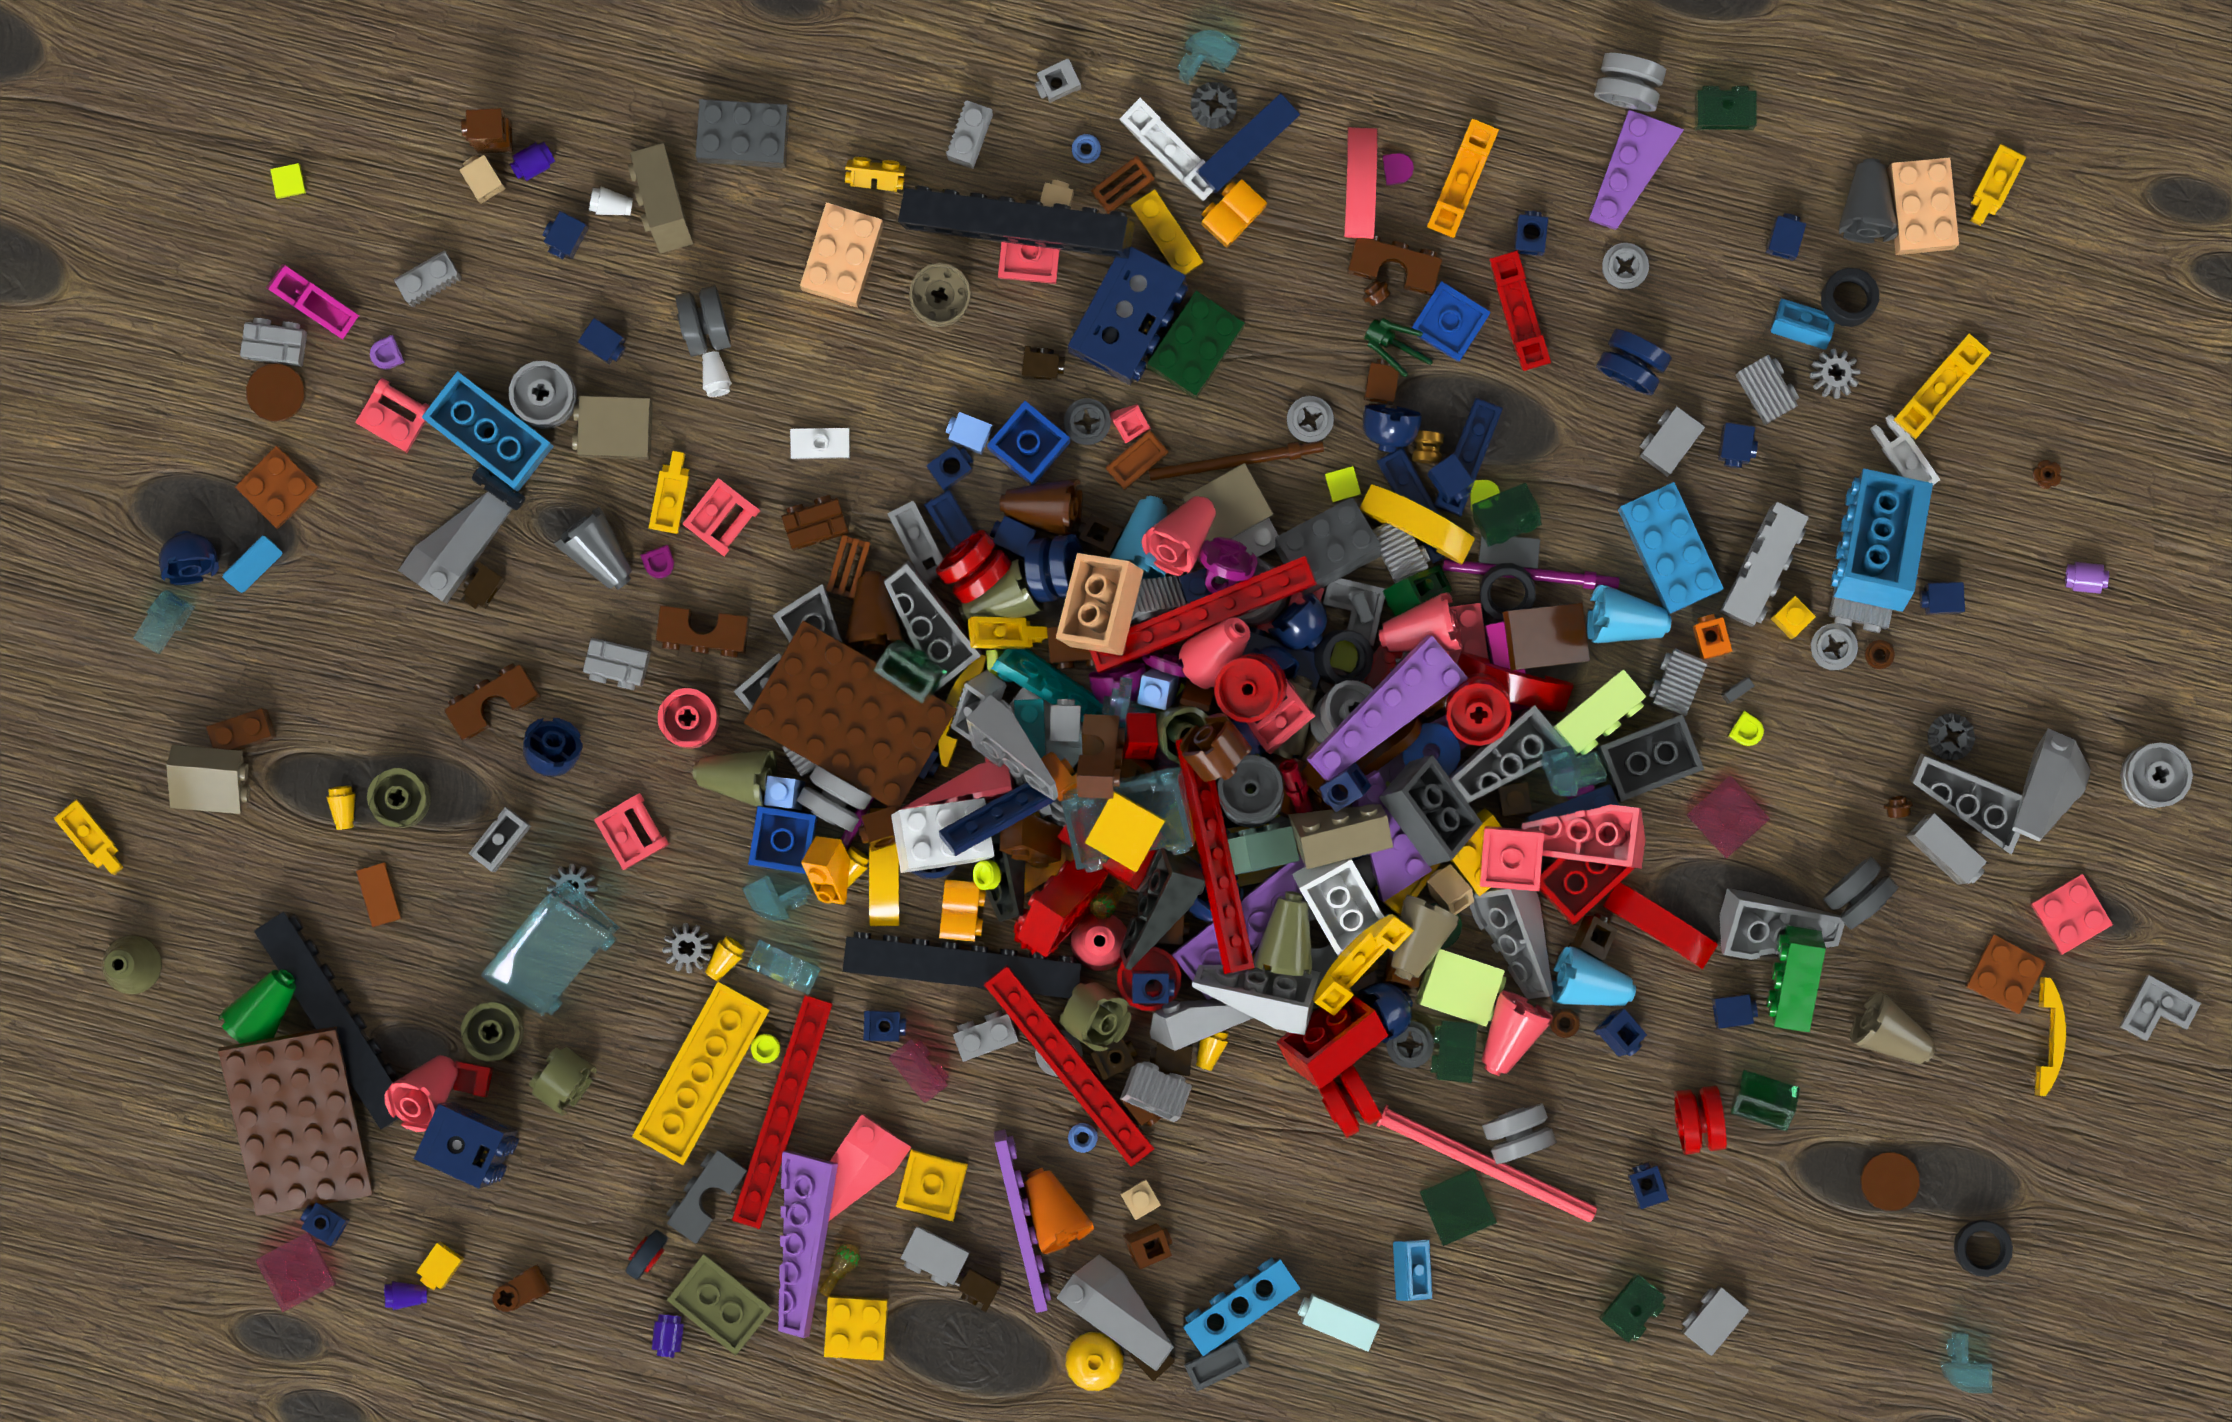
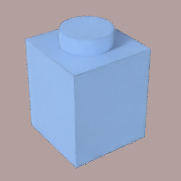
(969, 432)
(1158, 689)
(783, 793)

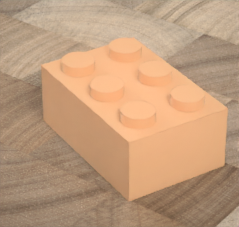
(1923, 206)
(841, 254)
(1099, 604)

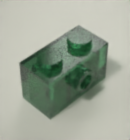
(1725, 108)
(1506, 515)
(910, 670)
(1455, 1051)
(1765, 1100)
(1633, 1308)

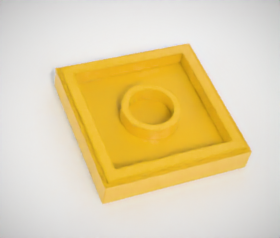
(1125, 831)
(932, 1185)

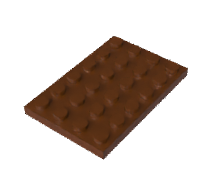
(848, 717)
(295, 1121)

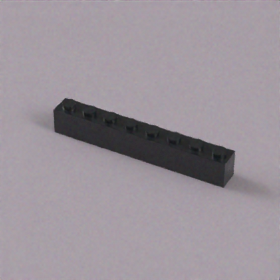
(1016, 222)
(957, 966)
(329, 1008)

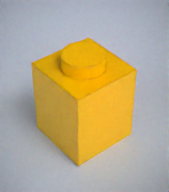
(1793, 617)
(439, 1266)

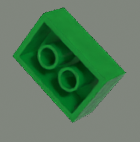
(1796, 978)

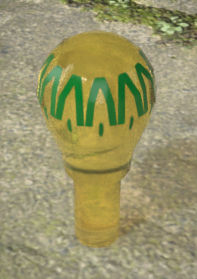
(1105, 904)
(844, 1261)

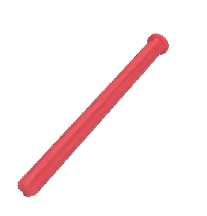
(1487, 1164)

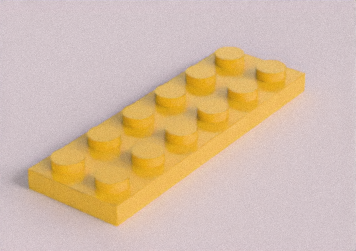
(700, 1073)

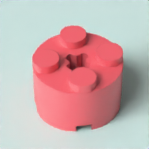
(676, 706)

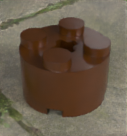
(1214, 748)

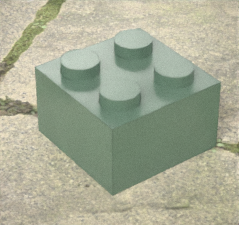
(1262, 848)

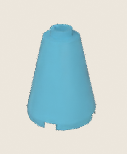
(1129, 547)
(1624, 617)
(1589, 981)

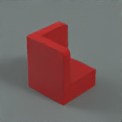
(1141, 736)
(473, 1078)

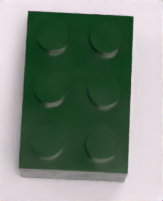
(1195, 345)

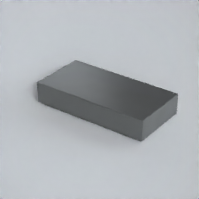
(1515, 550)
(1216, 1365)

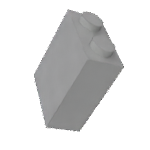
(1947, 850)

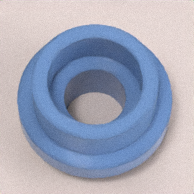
(1083, 140)
(1082, 1147)

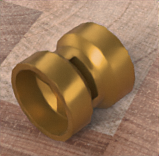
(1426, 453)

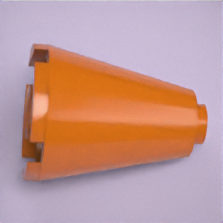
(1054, 1212)

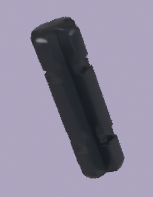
(498, 488)

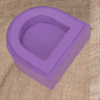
(386, 353)

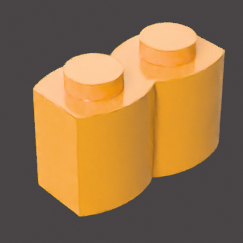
(1233, 212)
(960, 910)

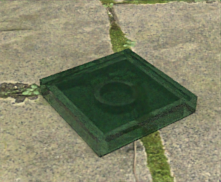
(1458, 1207)

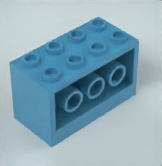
(1881, 539)

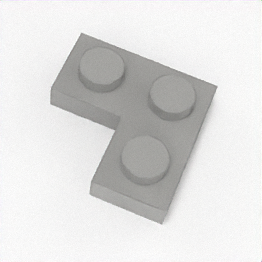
(1339, 596)
(2157, 1000)

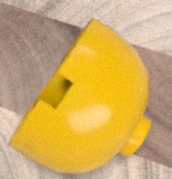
(1094, 1361)

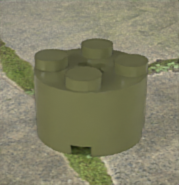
(384, 806)
(1096, 1016)
(476, 1037)
(562, 1080)

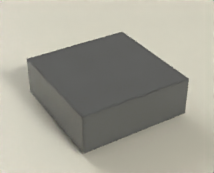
(1362, 608)
(1737, 690)

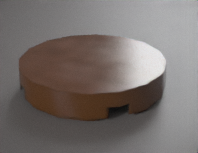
(275, 392)
(1889, 1181)

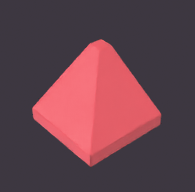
(1129, 422)

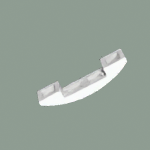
(1166, 147)

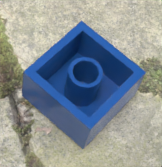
(1028, 443)
(781, 839)

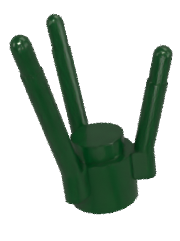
(1381, 334)

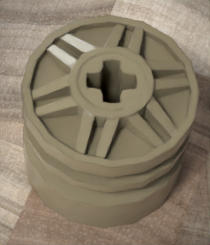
(932, 279)

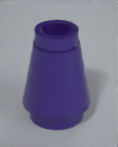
(403, 1295)

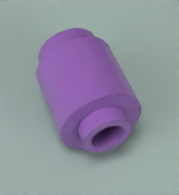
(2086, 577)

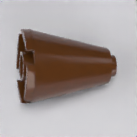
(1045, 506)
(873, 616)

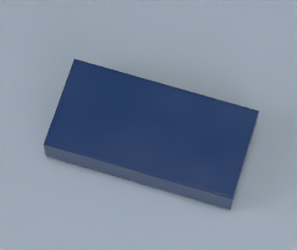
(949, 518)

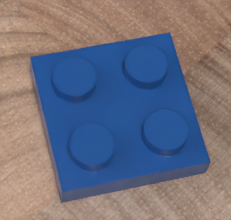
(1450, 321)

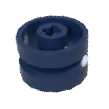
(1633, 362)
(1050, 566)

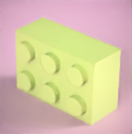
(1601, 713)

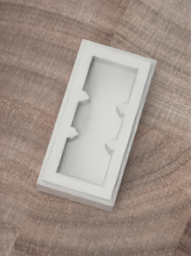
(820, 443)

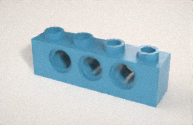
(1207, 1338)

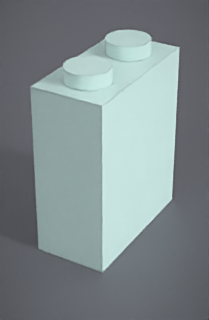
(1338, 1321)

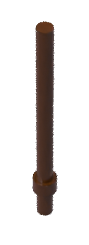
(1292, 451)

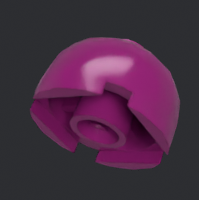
(1103, 683)

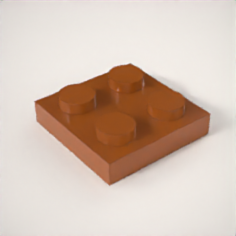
(277, 487)
(2005, 974)

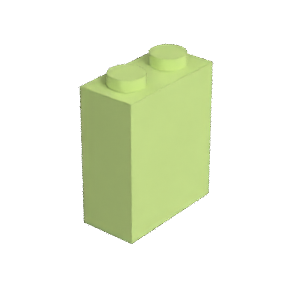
(1461, 987)

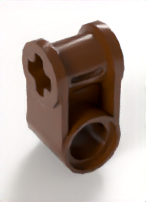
(525, 1287)

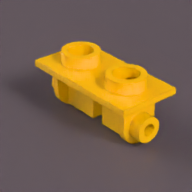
(864, 170)

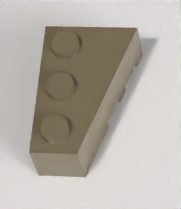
(659, 197)
(1340, 835)

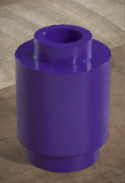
(532, 161)
(667, 1335)

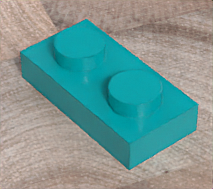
(1031, 719)

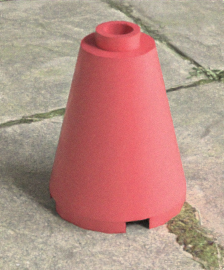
(1180, 536)
(1428, 618)
(1212, 650)
(1088, 953)
(1512, 1031)
(420, 1091)

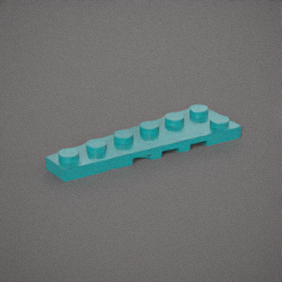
(1044, 680)

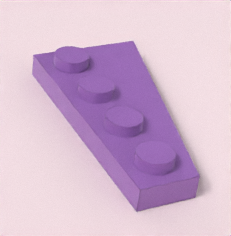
(1634, 161)
(1398, 865)

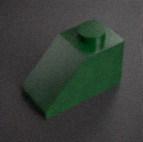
(1416, 590)

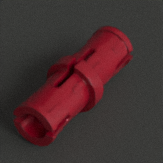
(1292, 776)

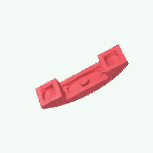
(1361, 183)

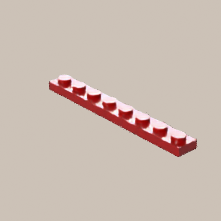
(1210, 611)
(1217, 870)
(1069, 1065)
(782, 1112)

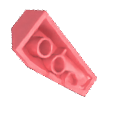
(981, 781)
(1595, 835)
(864, 1161)

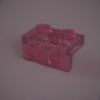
(919, 1071)

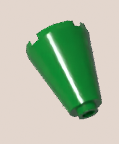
(260, 1009)

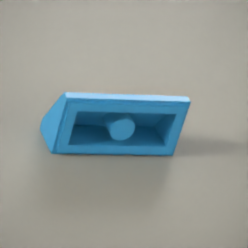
(1802, 324)
(252, 564)
(1412, 1270)

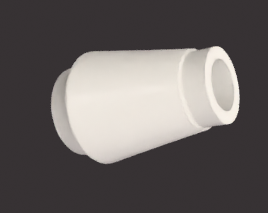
(609, 202)
(715, 377)

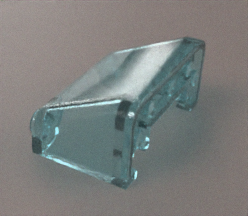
(1157, 791)
(551, 949)

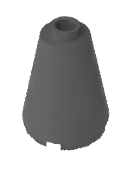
(1869, 205)
(596, 550)

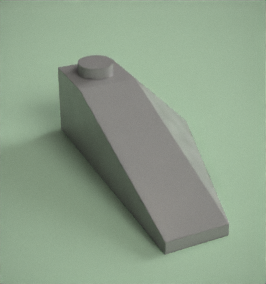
(452, 550)
(1002, 741)
(2052, 785)
(1754, 922)
(1517, 930)
(1267, 996)
(1192, 1021)
(1111, 1304)

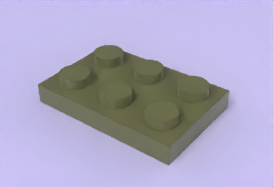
(720, 1304)

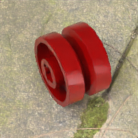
(973, 566)
(1267, 682)
(1479, 726)
(1153, 960)
(1346, 1101)
(1698, 1120)

